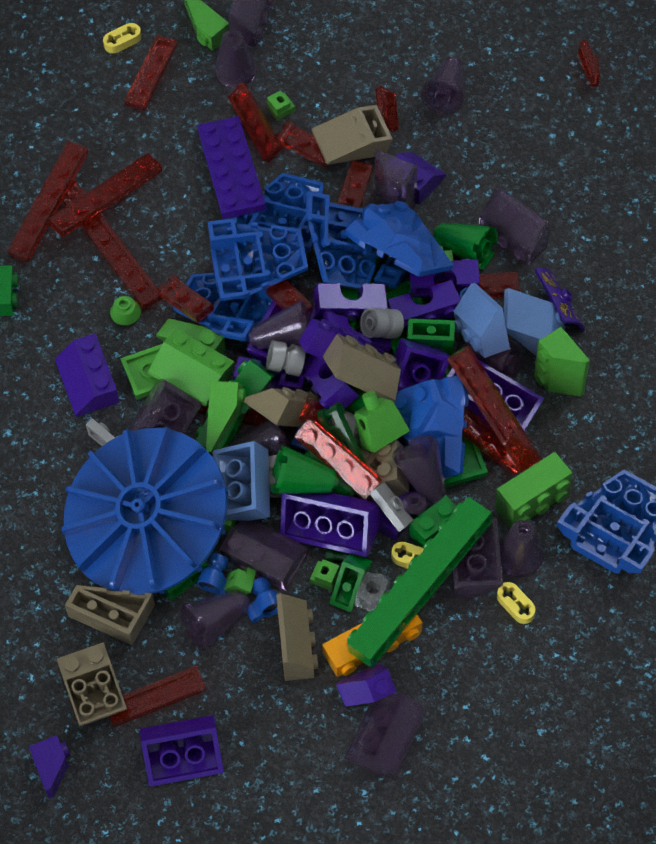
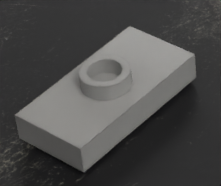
(391, 506)

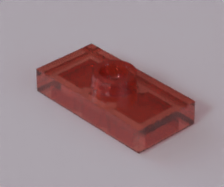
(589, 62)
(388, 107)
(285, 295)

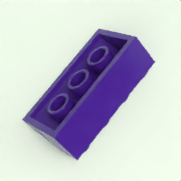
(330, 521)

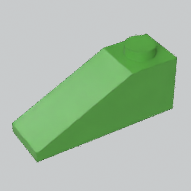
(206, 23)
(197, 332)
(223, 408)

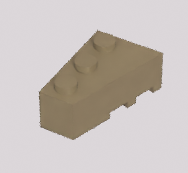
(110, 612)

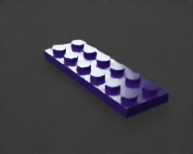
(231, 167)

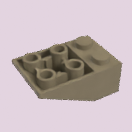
(353, 135)
(91, 684)

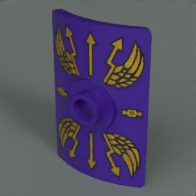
(559, 297)

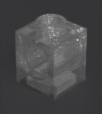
(367, 600)

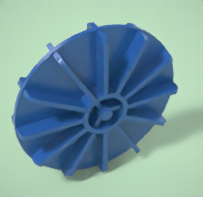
(145, 511)

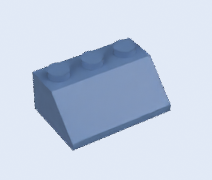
(481, 322)
(247, 479)

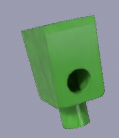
(378, 422)

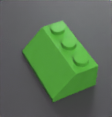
(561, 364)
(190, 365)

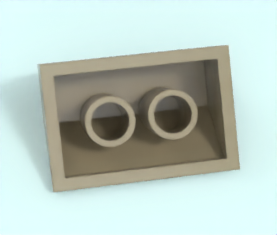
(363, 366)
(281, 405)
(296, 638)

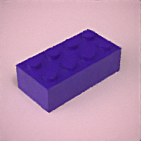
(520, 400)

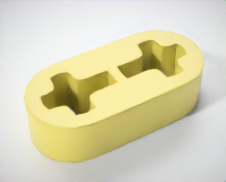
(122, 38)
(411, 552)
(519, 599)

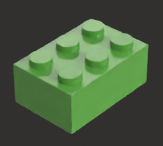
(534, 490)

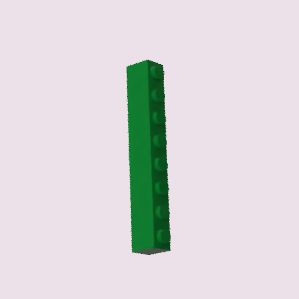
(419, 582)

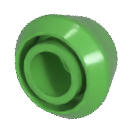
(125, 311)

